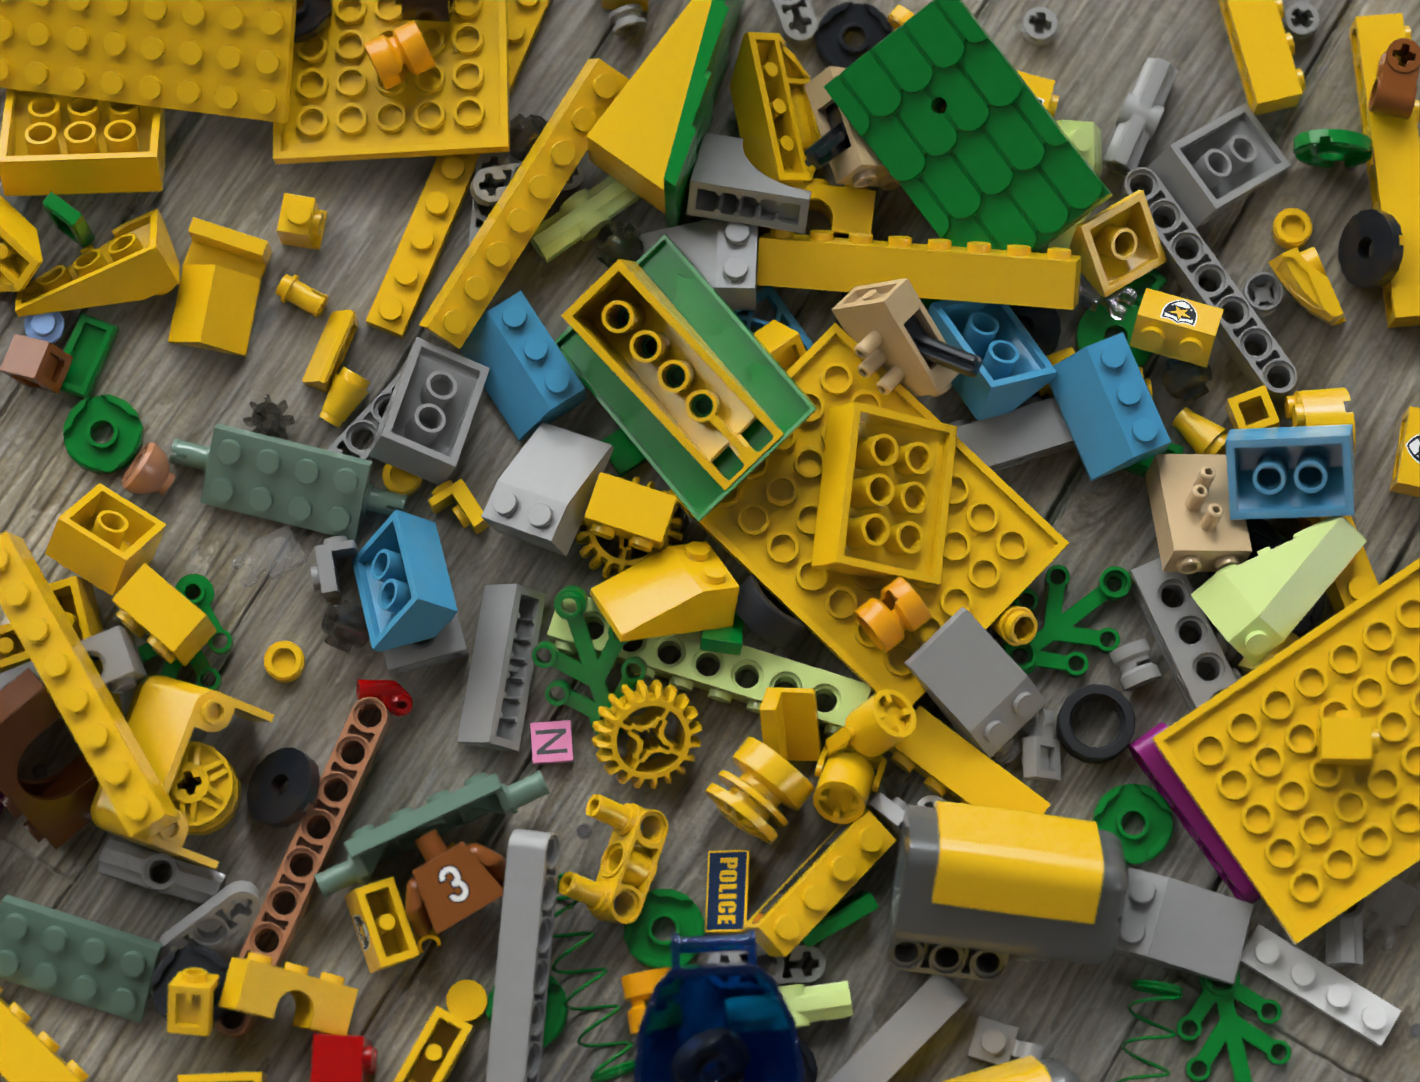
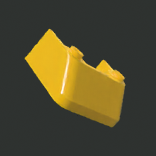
(162, 723)

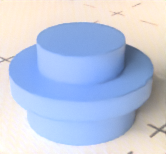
(45, 326)

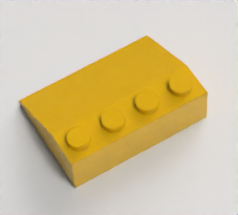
(79, 145)
(884, 494)

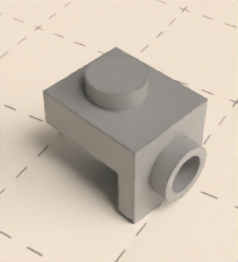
(325, 573)

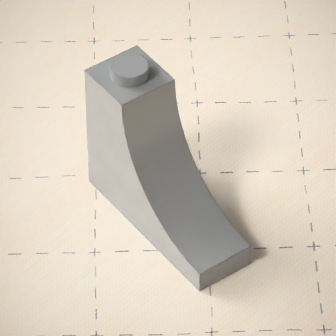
(734, 191)

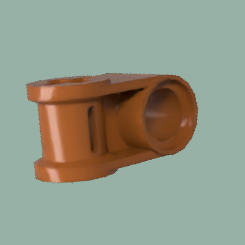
(1395, 85)

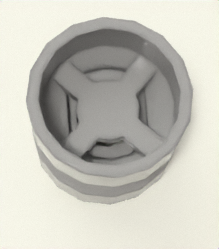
(1266, 289)
(1135, 664)

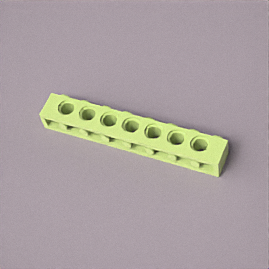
(721, 686)

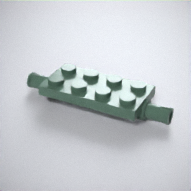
(286, 481)
(444, 812)
(76, 958)

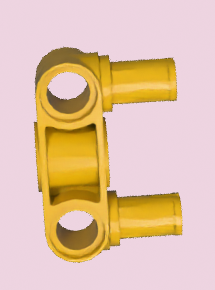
(626, 863)

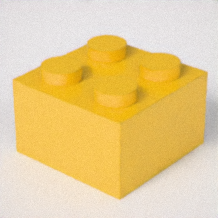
(105, 539)
(169, 619)

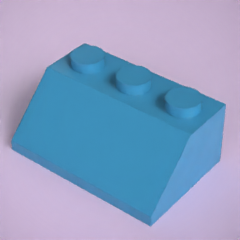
(1010, 357)
(527, 370)
(1108, 407)
(1291, 472)
(404, 582)

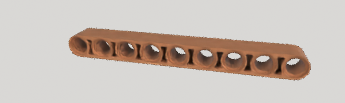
(319, 850)

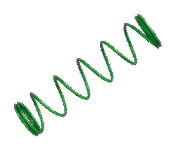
(1170, 992)
(614, 1071)

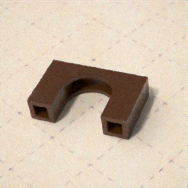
(53, 805)

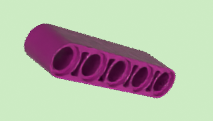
(1190, 815)

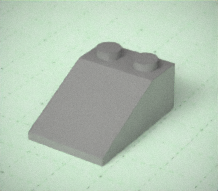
(1219, 165)
(722, 253)
(429, 412)
(547, 488)
(975, 683)
(1183, 927)

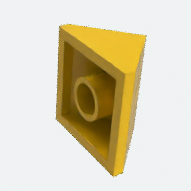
(1118, 244)
(215, 309)

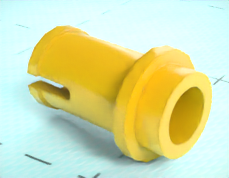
(301, 295)

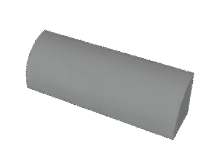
(501, 667)

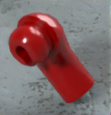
(389, 692)

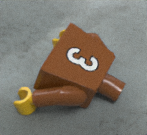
(450, 885)

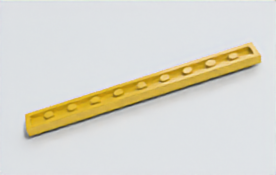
(443, 199)

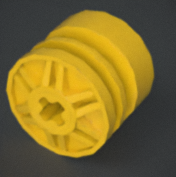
(760, 789)
(216, 797)

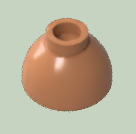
(148, 472)

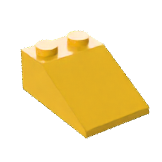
(669, 594)

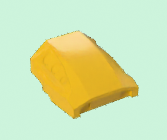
(1308, 284)

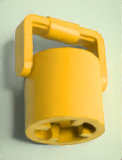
(875, 725)
(846, 784)

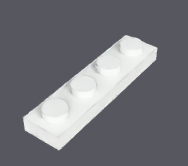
(1319, 985)

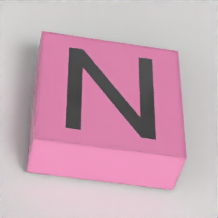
(551, 742)

